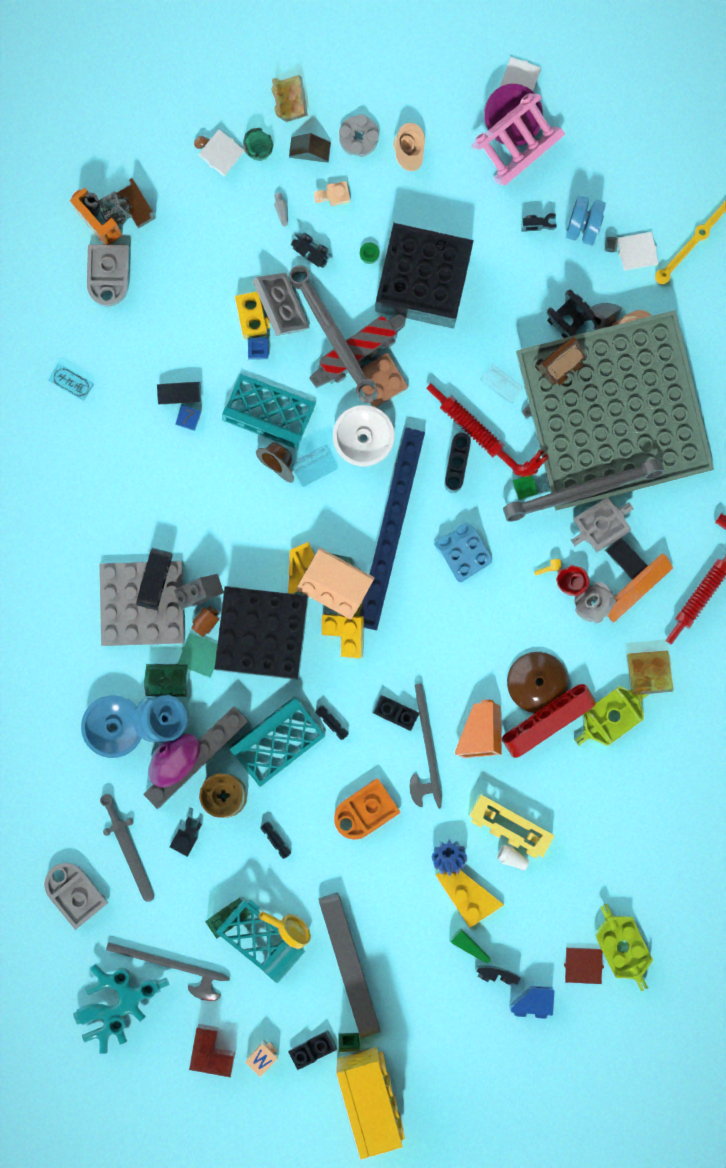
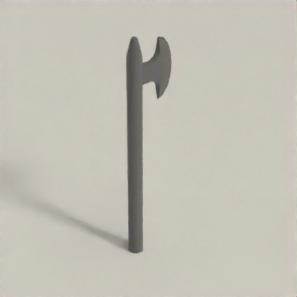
(418, 789)
(201, 992)

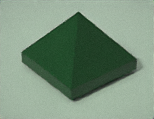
(348, 1042)

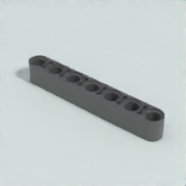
(349, 965)

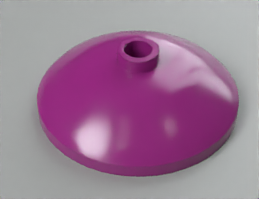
(501, 103)
(173, 760)

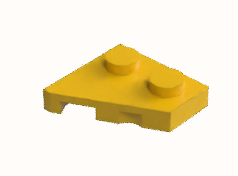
(299, 561)

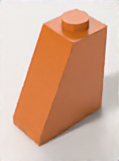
(481, 732)

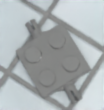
(602, 524)

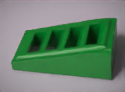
(467, 944)

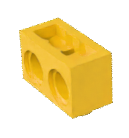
(247, 316)

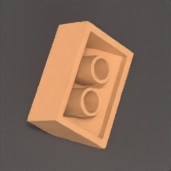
(335, 583)

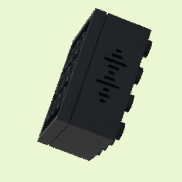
(423, 275)
(261, 633)

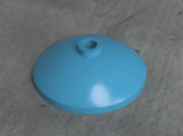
(96, 727)

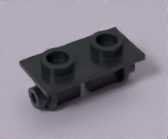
(318, 253)

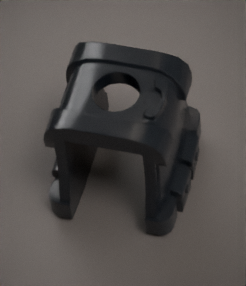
(573, 307)

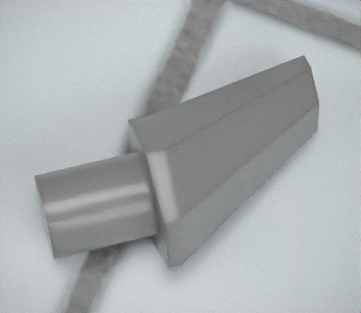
(281, 209)

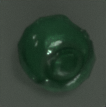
(257, 144)

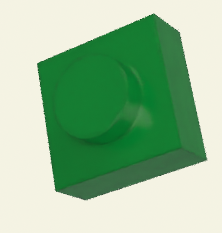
(524, 487)

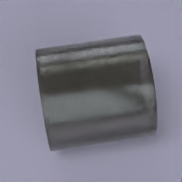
(611, 244)

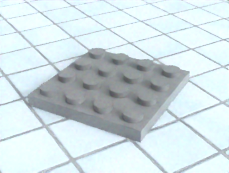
(129, 624)

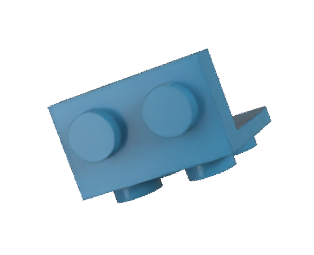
(463, 552)

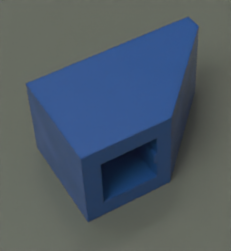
(536, 1001)

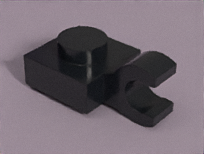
(535, 223)

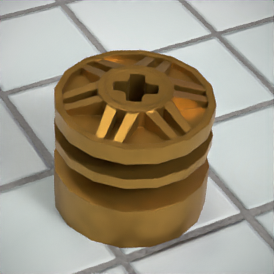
(214, 787)

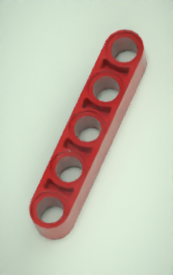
(548, 720)

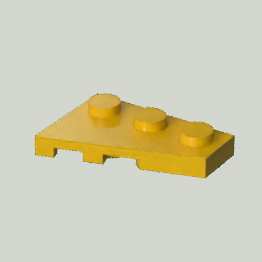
(469, 897)

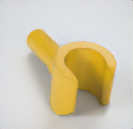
(555, 565)

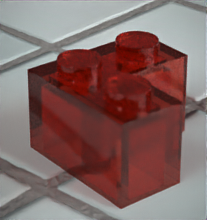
(207, 1057)

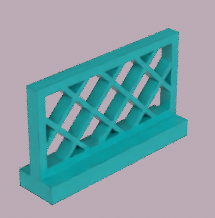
(260, 426)
(264, 728)

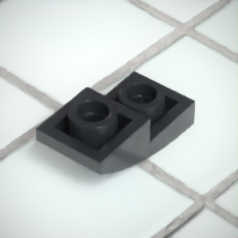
(179, 393)
(626, 558)
(395, 712)
(489, 972)
(312, 1050)

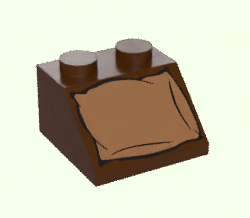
(562, 361)

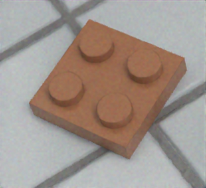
(387, 379)

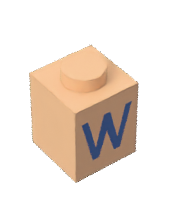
(262, 1058)

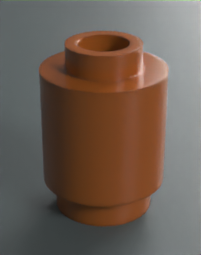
(205, 621)

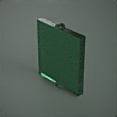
(199, 655)

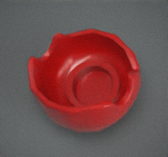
(573, 580)

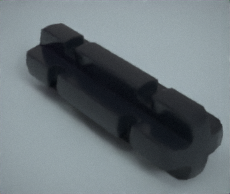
(332, 722)
(275, 840)

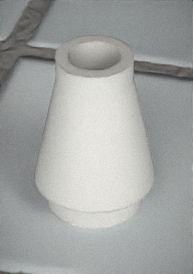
(511, 857)

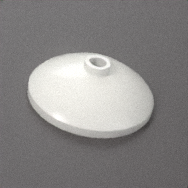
(363, 421)

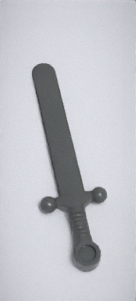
(127, 847)

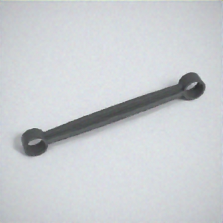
(333, 333)
(648, 470)

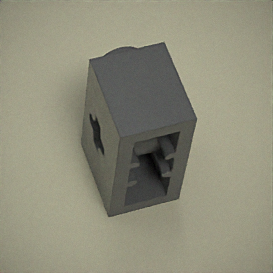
(199, 591)

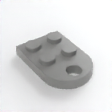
(107, 272)
(74, 896)

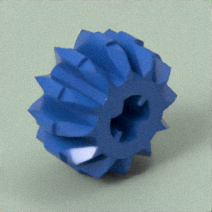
(449, 857)

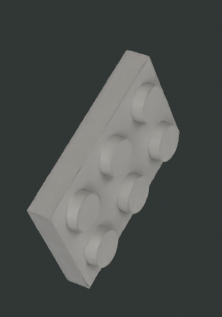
(280, 304)

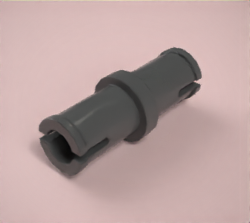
(92, 204)

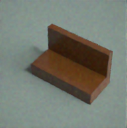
(140, 208)

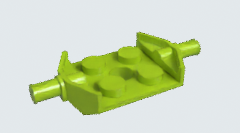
(597, 723)
(625, 964)

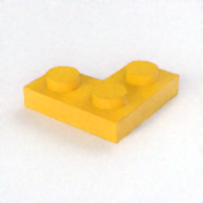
(349, 630)

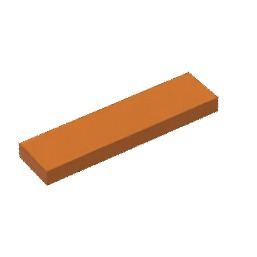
(640, 586)

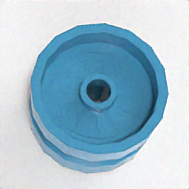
(586, 220)
(160, 719)

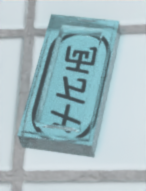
(71, 382)

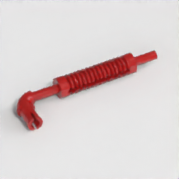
(481, 435)
(702, 593)

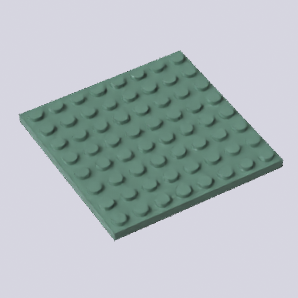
(619, 408)

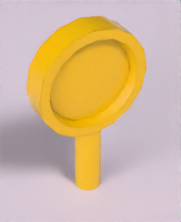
(291, 928)

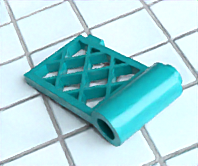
(278, 961)

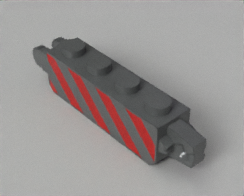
(363, 344)

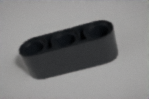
(461, 453)
(154, 579)

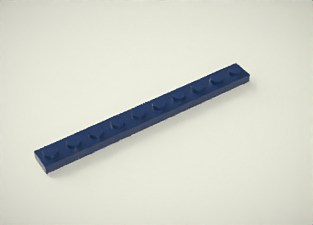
(391, 527)

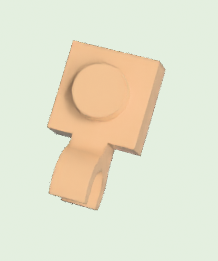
(336, 194)

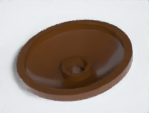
(523, 676)

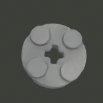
(358, 124)
(603, 606)

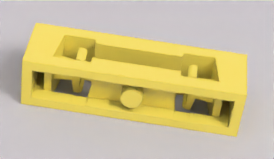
(540, 844)

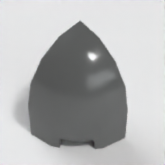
(605, 315)

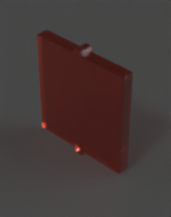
(583, 965)

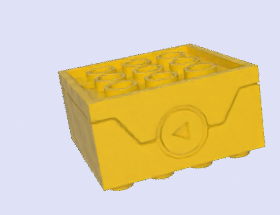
(370, 1102)

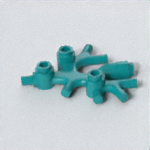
(128, 1004)

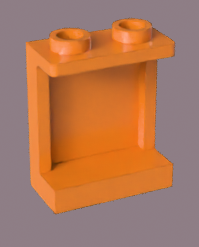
(108, 232)

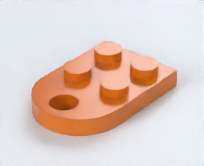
(367, 810)

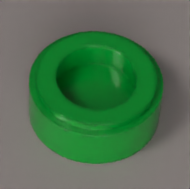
(369, 253)

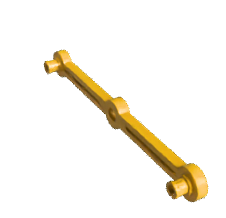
(663, 275)

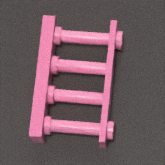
(535, 147)

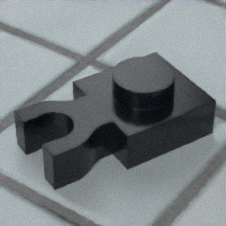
(184, 839)

